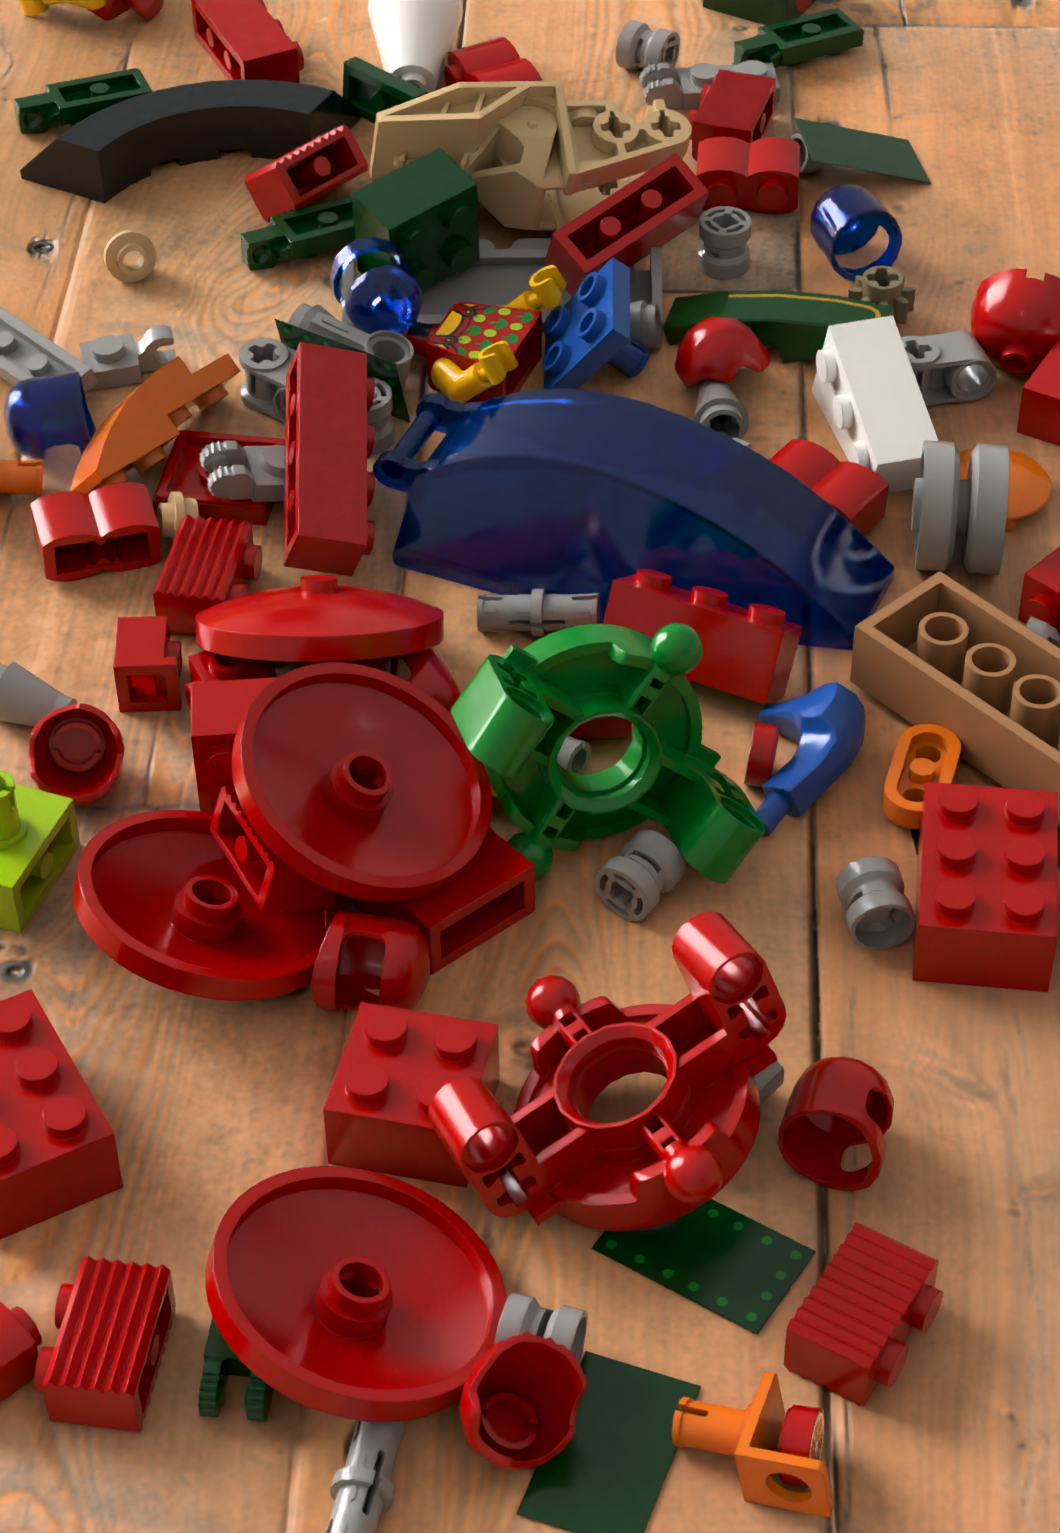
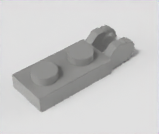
(683, 86)
(245, 471)

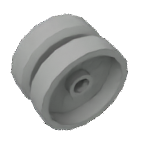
(956, 507)

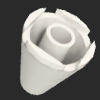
(415, 37)

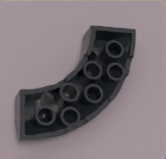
(186, 126)

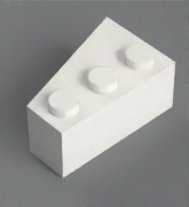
(873, 399)

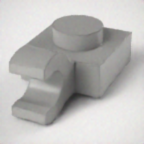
(121, 361)

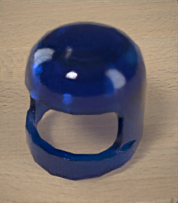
(847, 221)
(381, 297)
(48, 414)

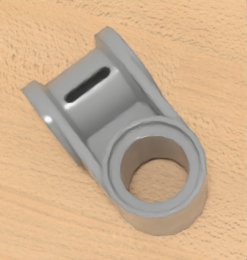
(950, 367)
(265, 375)

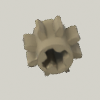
(885, 287)

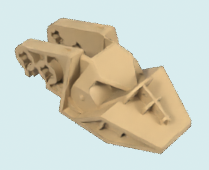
(529, 146)

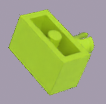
(35, 847)

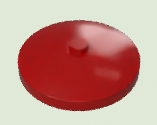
(319, 624)
(360, 782)
(179, 915)
(353, 1292)

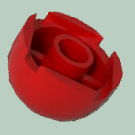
(1016, 319)

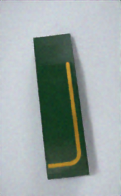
(778, 317)

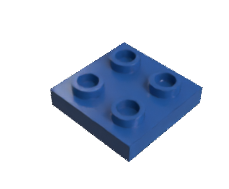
(592, 331)

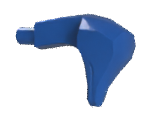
(829, 735)

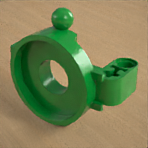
(535, 697)

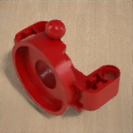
(659, 1160)

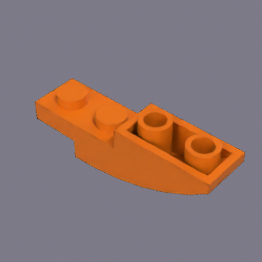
(149, 421)

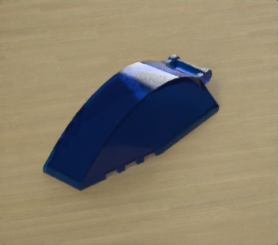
(596, 484)

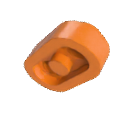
(920, 756)

